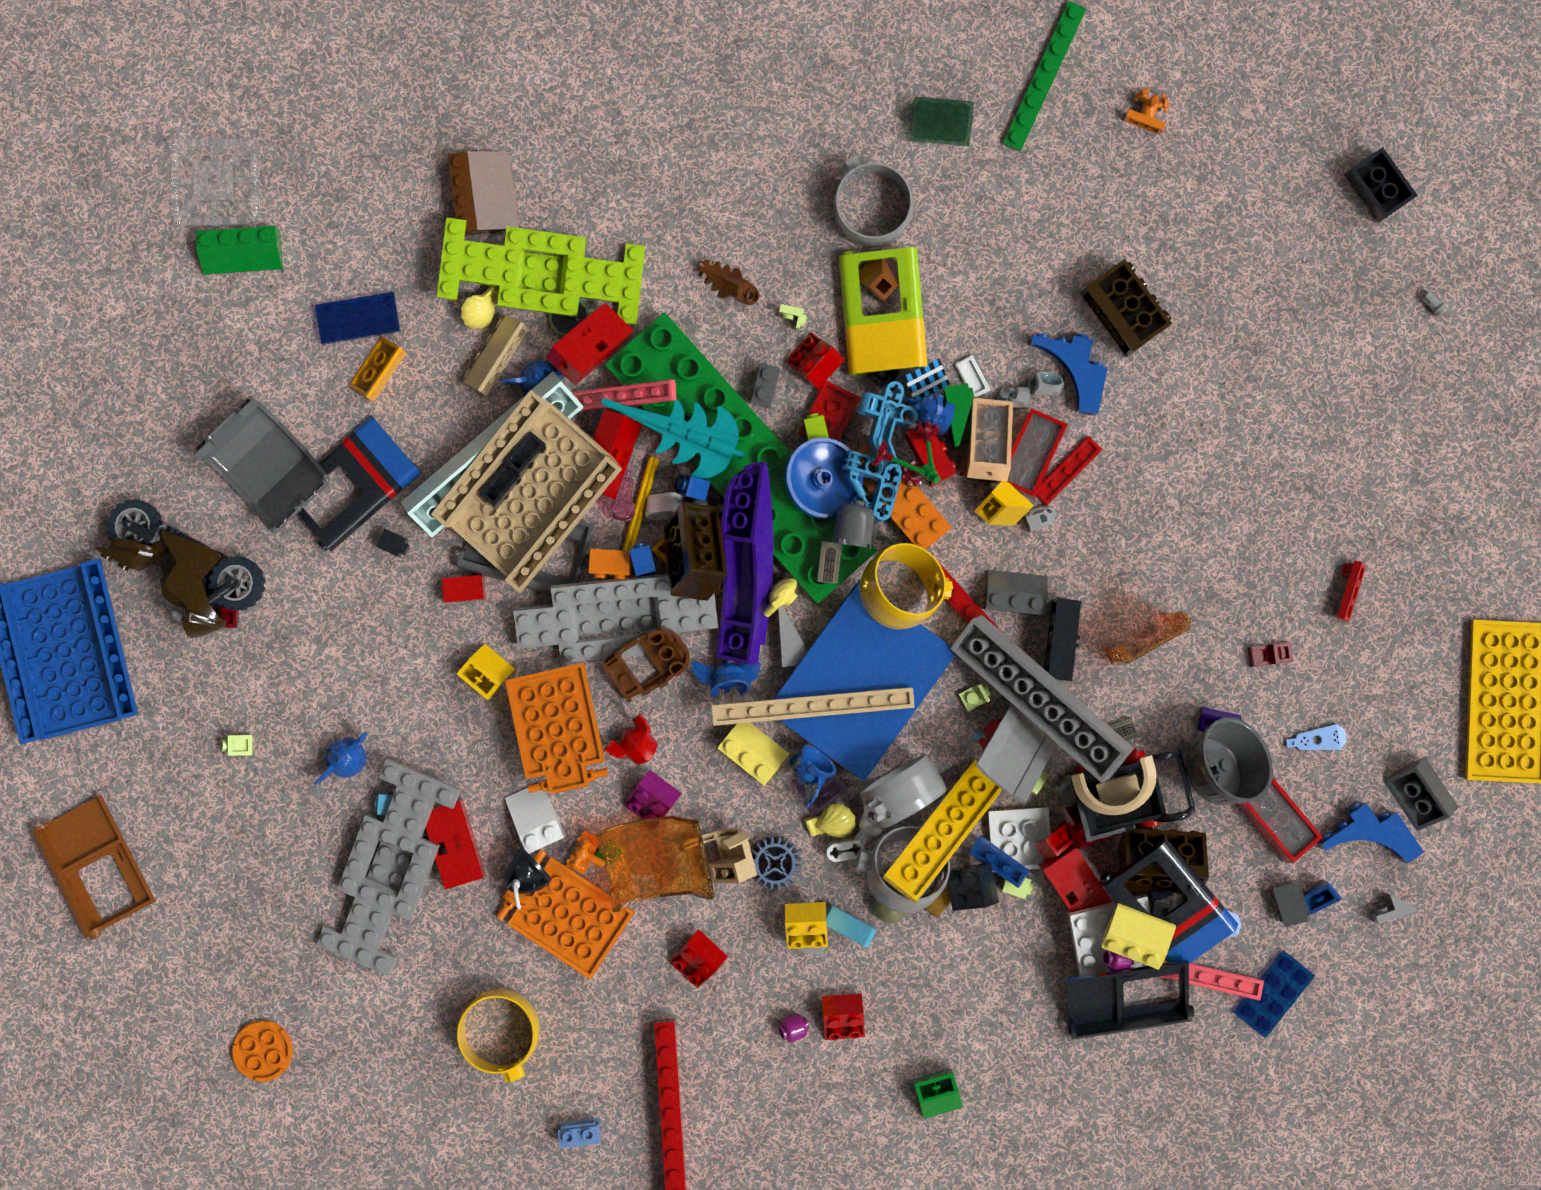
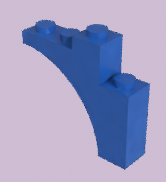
(1074, 357)
(1364, 825)

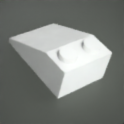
(534, 819)

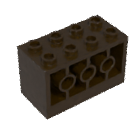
(1113, 310)
(695, 551)
(1153, 878)

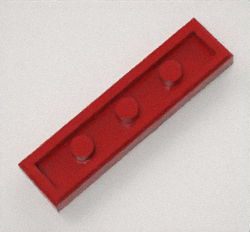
(1068, 470)

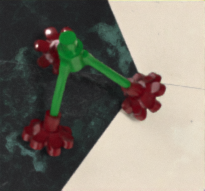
(914, 472)

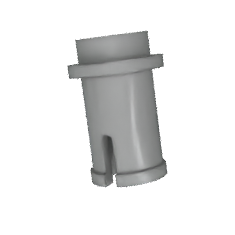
(1434, 303)

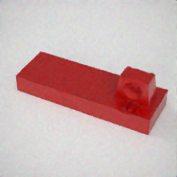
(1355, 574)

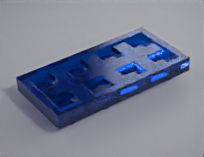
(357, 318)
(1281, 988)

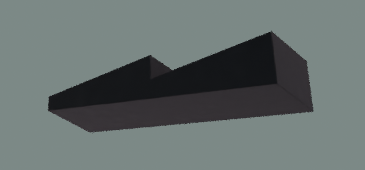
(513, 470)

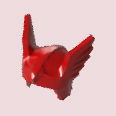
(634, 743)

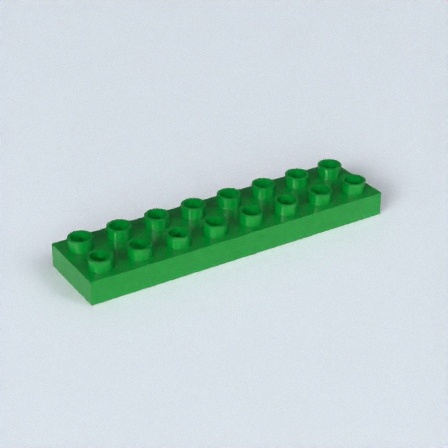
(668, 354)

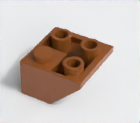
(880, 278)

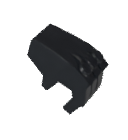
(883, 378)

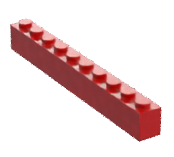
(670, 1104)

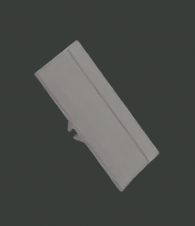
(1016, 754)

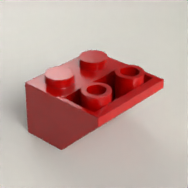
(814, 360)
(698, 958)
(843, 1016)

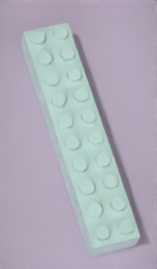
(430, 493)

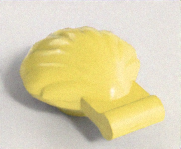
(480, 309)
(781, 594)
(834, 821)

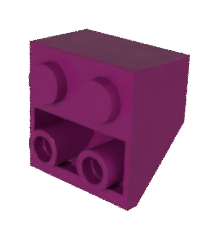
(652, 797)

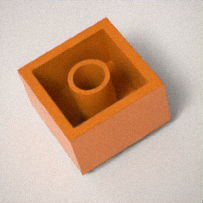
(610, 563)

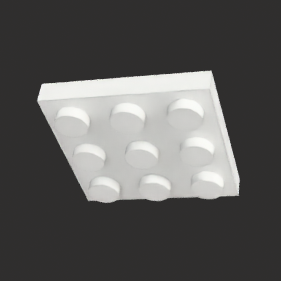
(1017, 832)

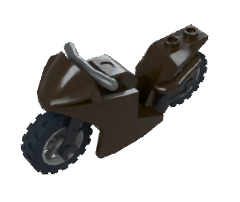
(190, 569)

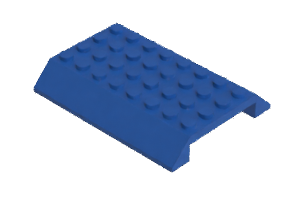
(63, 653)

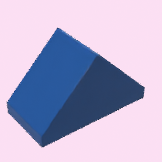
(1321, 896)

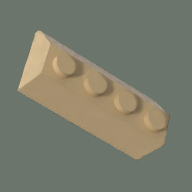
(495, 355)

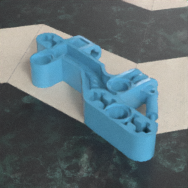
(885, 415)

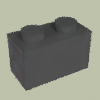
(765, 386)
(1291, 903)

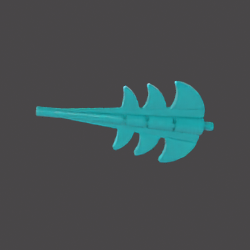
(713, 443)

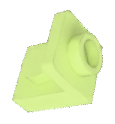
(791, 312)
(975, 696)
(236, 745)

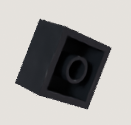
(972, 887)

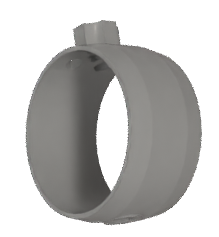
(853, 168)
(902, 792)
(867, 862)

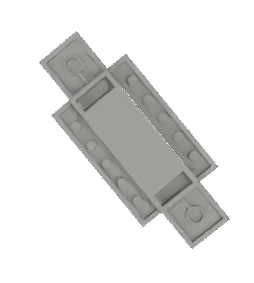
(606, 609)

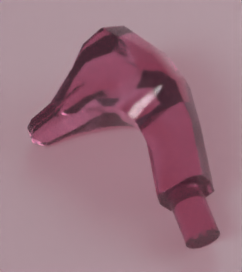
(623, 508)

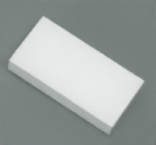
(973, 376)

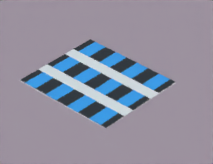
(927, 380)

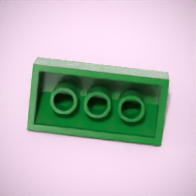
(239, 250)

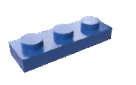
(1001, 862)

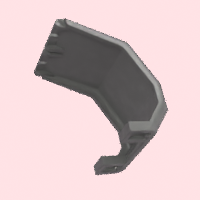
(263, 463)

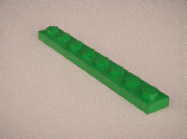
(1044, 76)

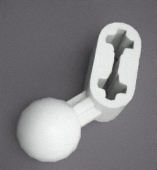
(664, 505)
(866, 831)

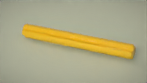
(640, 503)

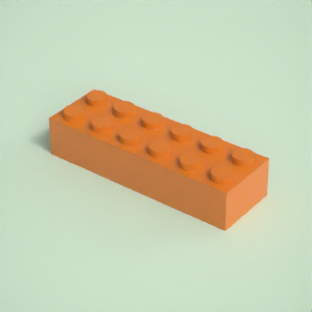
(911, 510)

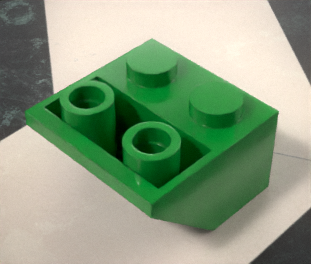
(937, 1093)

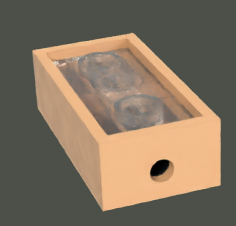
(990, 439)

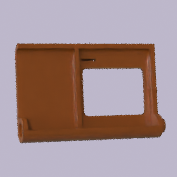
(79, 841)

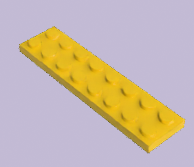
(942, 833)

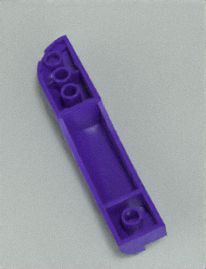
(749, 564)

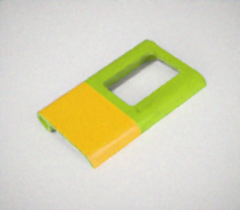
(885, 339)

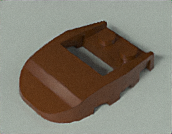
(665, 651)

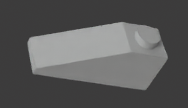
(791, 644)

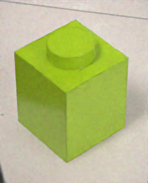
(815, 427)

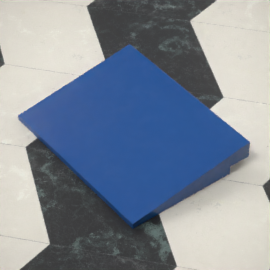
(861, 656)

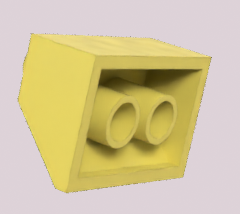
(753, 751)
(1138, 936)

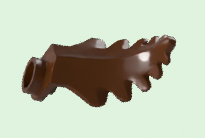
(728, 282)

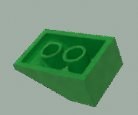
(962, 397)

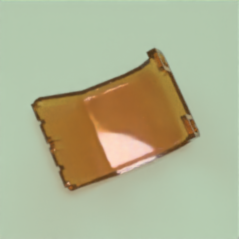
(655, 860)

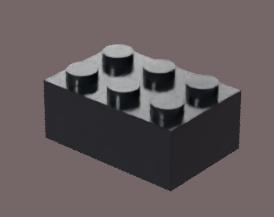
(1380, 185)

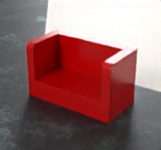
(463, 589)
(1055, 842)

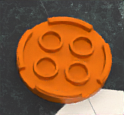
(262, 1050)

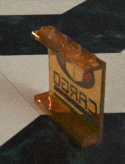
(1178, 624)

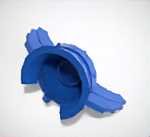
(533, 375)
(932, 410)
(726, 676)
(344, 758)
(812, 770)

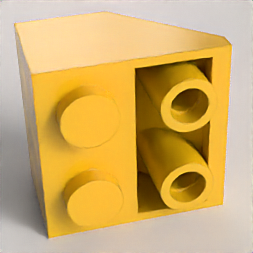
(1003, 506)
(486, 672)
(806, 925)

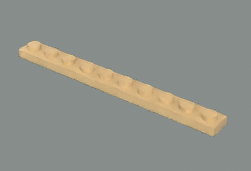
(812, 706)

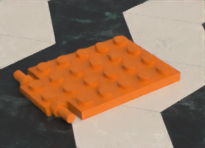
(556, 728)
(568, 917)

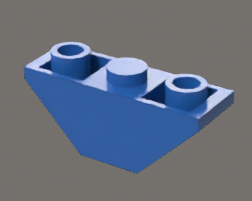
(692, 487)
(643, 560)

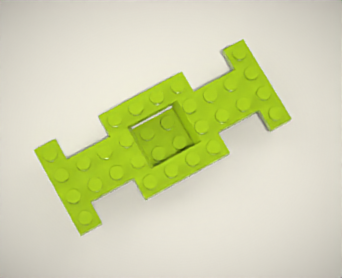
(540, 280)

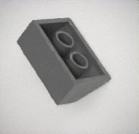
(1016, 593)
(1421, 794)

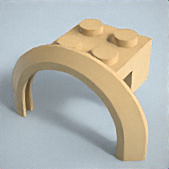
(1120, 793)
(735, 854)

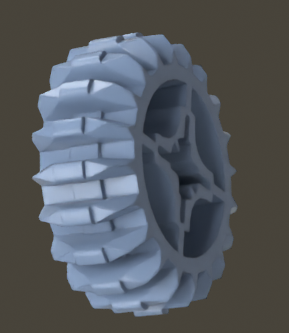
(787, 850)

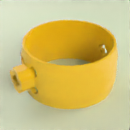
(927, 569)
(512, 1071)

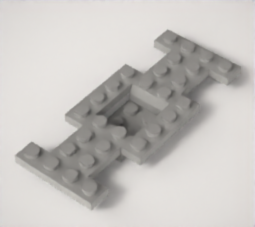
(396, 871)

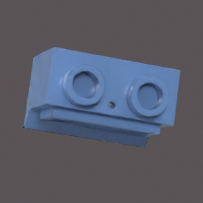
(579, 1133)

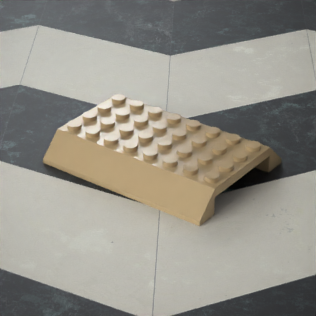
(543, 503)

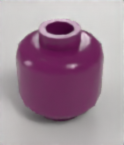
(1115, 961)
(793, 1027)

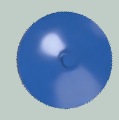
(817, 479)

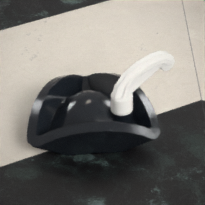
(524, 875)

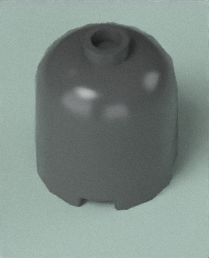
(854, 525)

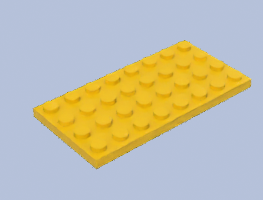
(1504, 702)

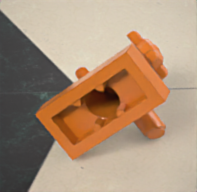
(1145, 118)
(584, 853)

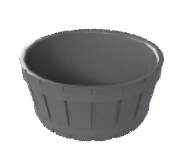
(1235, 781)

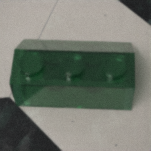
(941, 121)

